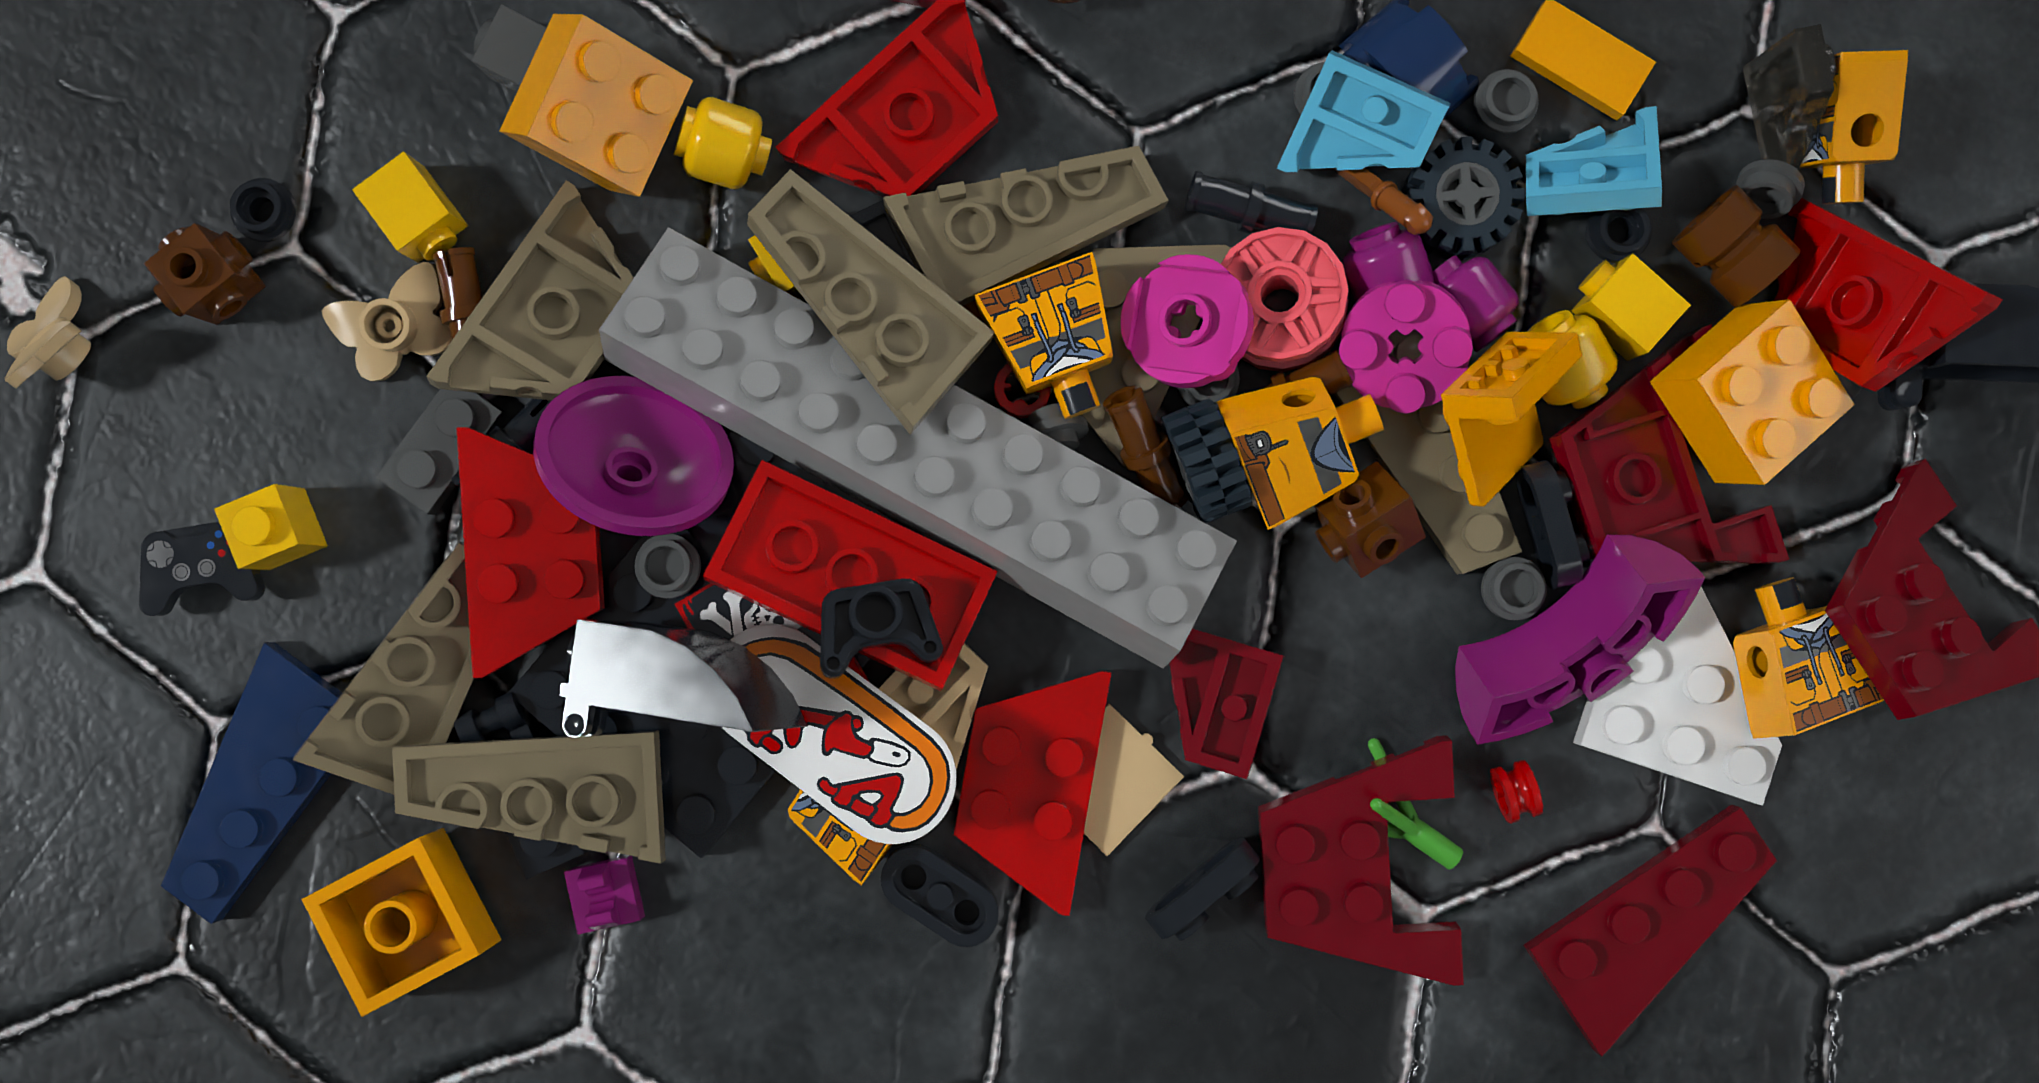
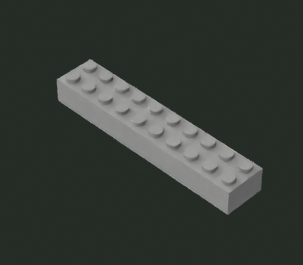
(960, 478)

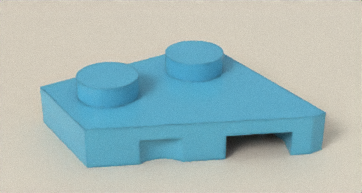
(1362, 121)
(1598, 171)

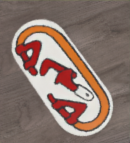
(860, 750)

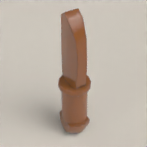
(1390, 200)

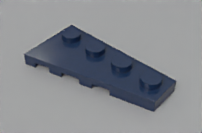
(252, 785)

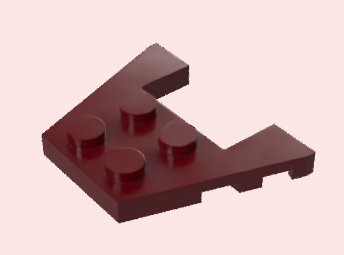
(1638, 478)
(1909, 622)
(1331, 867)

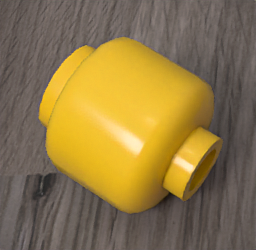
(722, 143)
(1588, 376)

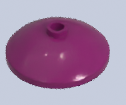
(632, 457)

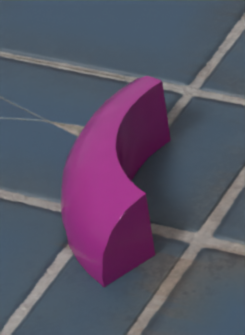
(1578, 642)

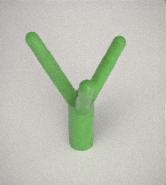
(1411, 828)

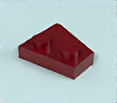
(1222, 700)

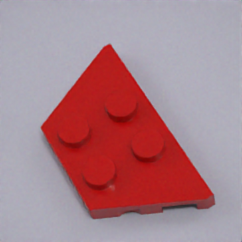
(903, 110)
(1871, 300)
(525, 554)
(1033, 784)

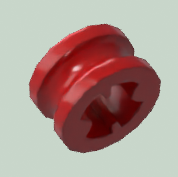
(1019, 408)
(1516, 791)

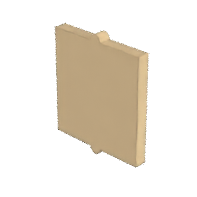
(1126, 781)

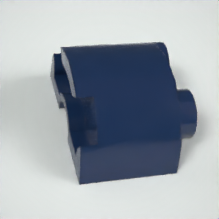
(1415, 50)

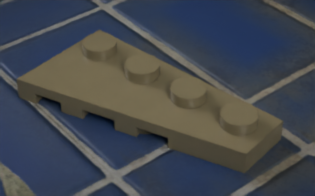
(1023, 221)
(877, 306)
(1423, 460)
(405, 689)
(556, 788)

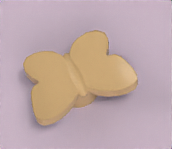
(394, 325)
(50, 339)

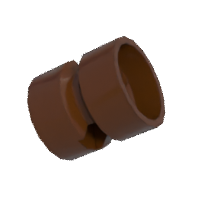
(1736, 246)

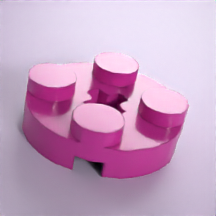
(1166, 292)
(1405, 307)

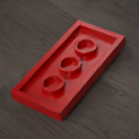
(801, 542)

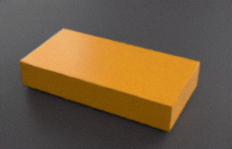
(1583, 59)

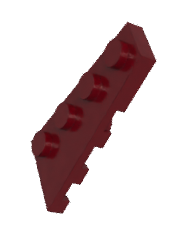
(1643, 929)

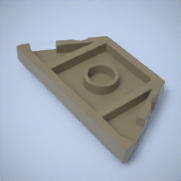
(1117, 273)
(542, 312)

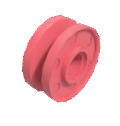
(1308, 269)

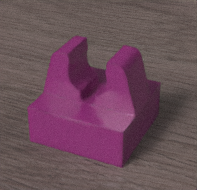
(604, 894)

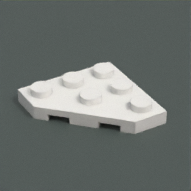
(1685, 712)

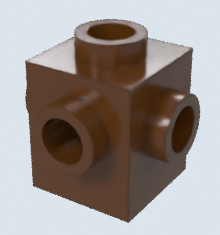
(203, 274)
(1368, 521)

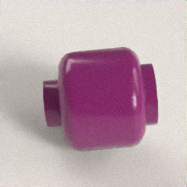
(1383, 257)
(1482, 294)

